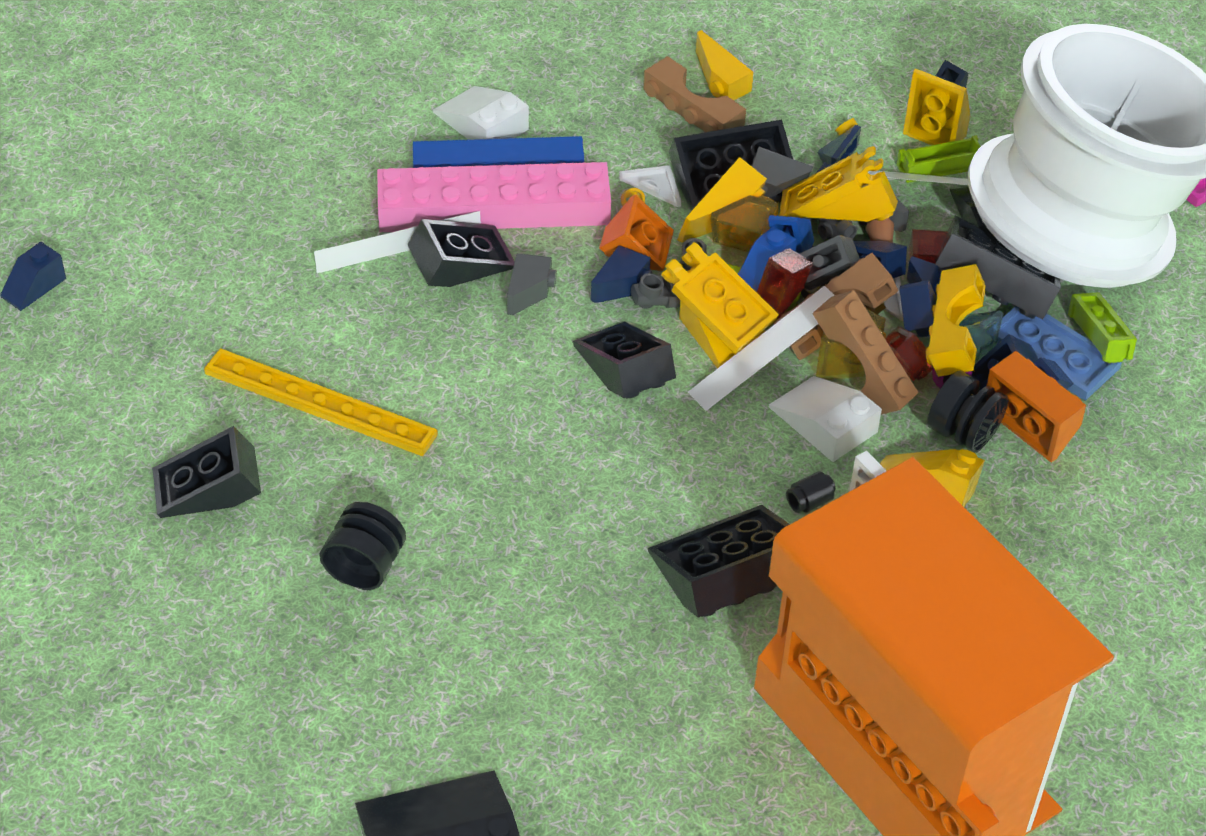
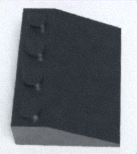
(707, 156)
(1002, 271)
(721, 561)
(450, 808)

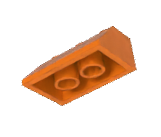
(1038, 405)

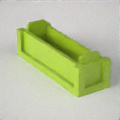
(938, 159)
(1102, 326)

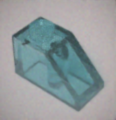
(984, 330)

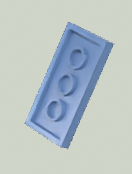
(1066, 347)

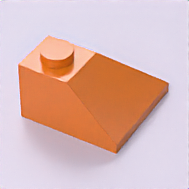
(639, 230)

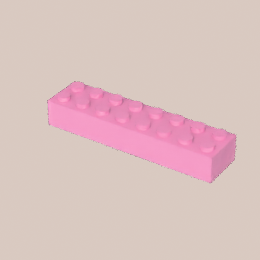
(502, 193)

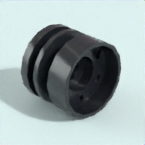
(967, 411)
(363, 546)

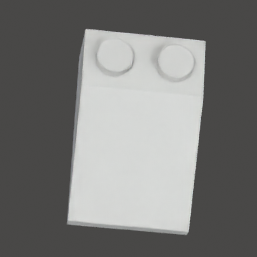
(485, 114)
(829, 415)

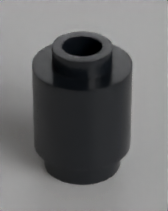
(811, 492)

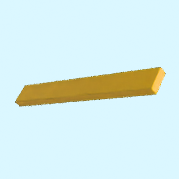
(321, 402)

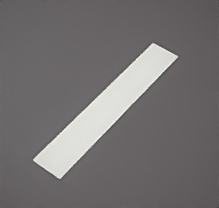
(918, 177)
(375, 247)
(759, 352)

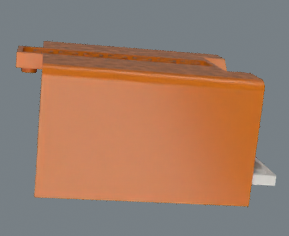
(921, 659)

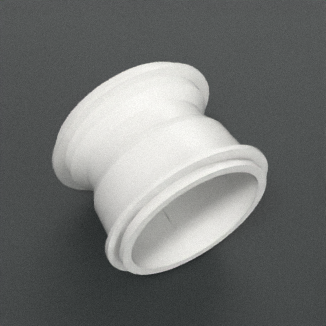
(1095, 156)

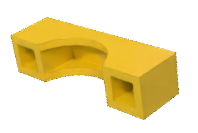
(951, 345)

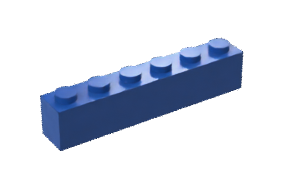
(498, 152)

